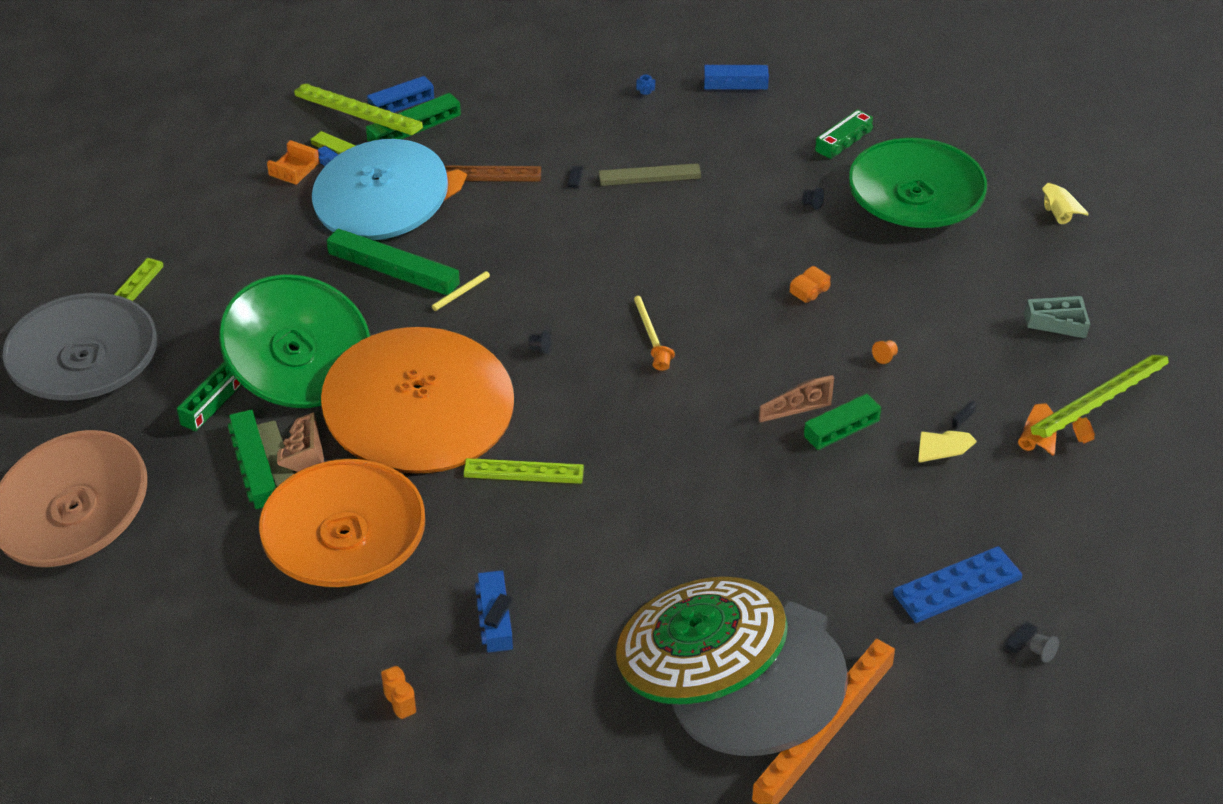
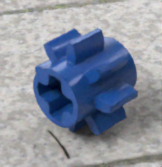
(645, 84)

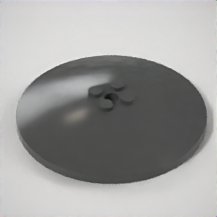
(49, 342)
(781, 705)

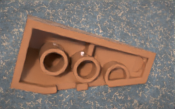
(804, 397)

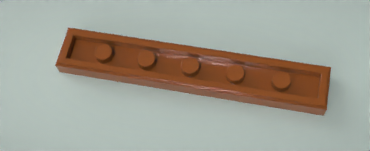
(499, 173)

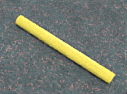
(444, 301)
(646, 320)

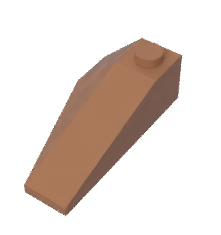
(303, 446)

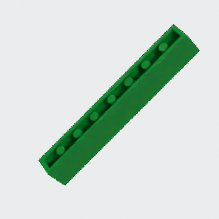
(393, 262)

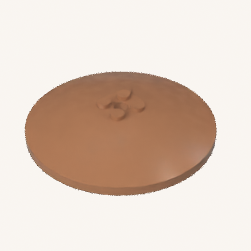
(79, 468)

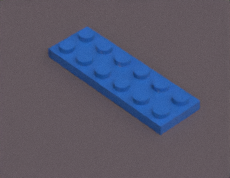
(957, 584)

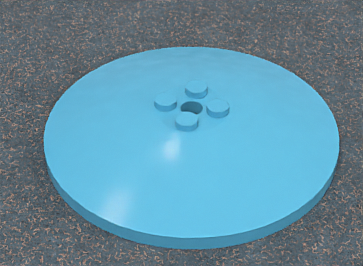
(404, 196)

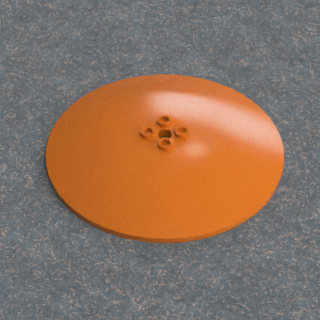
(425, 429)

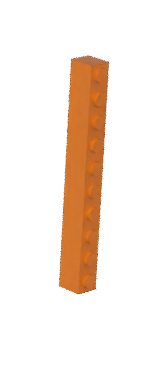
(794, 761)

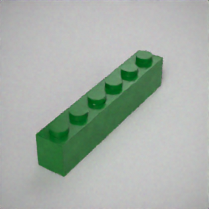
(429, 113)
(253, 457)

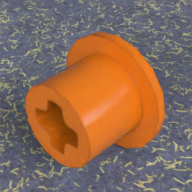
(884, 351)
(662, 357)

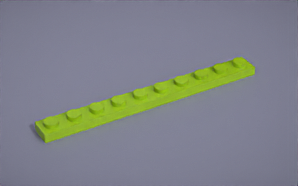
(359, 109)
(1098, 396)

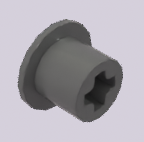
(1044, 646)

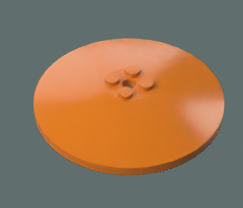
(314, 505)

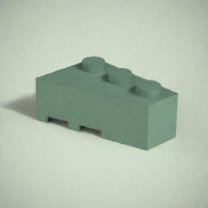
(1058, 315)

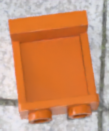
(295, 163)

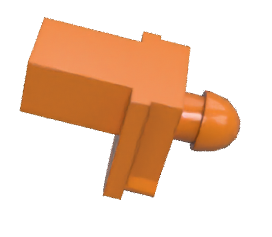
(1083, 430)

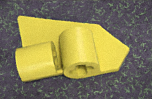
(1061, 203)
(944, 445)

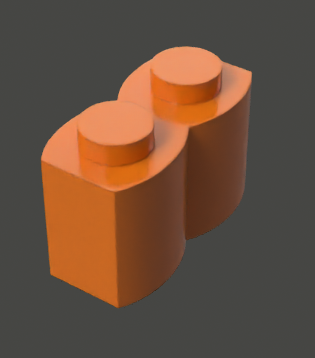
(810, 284)
(398, 692)

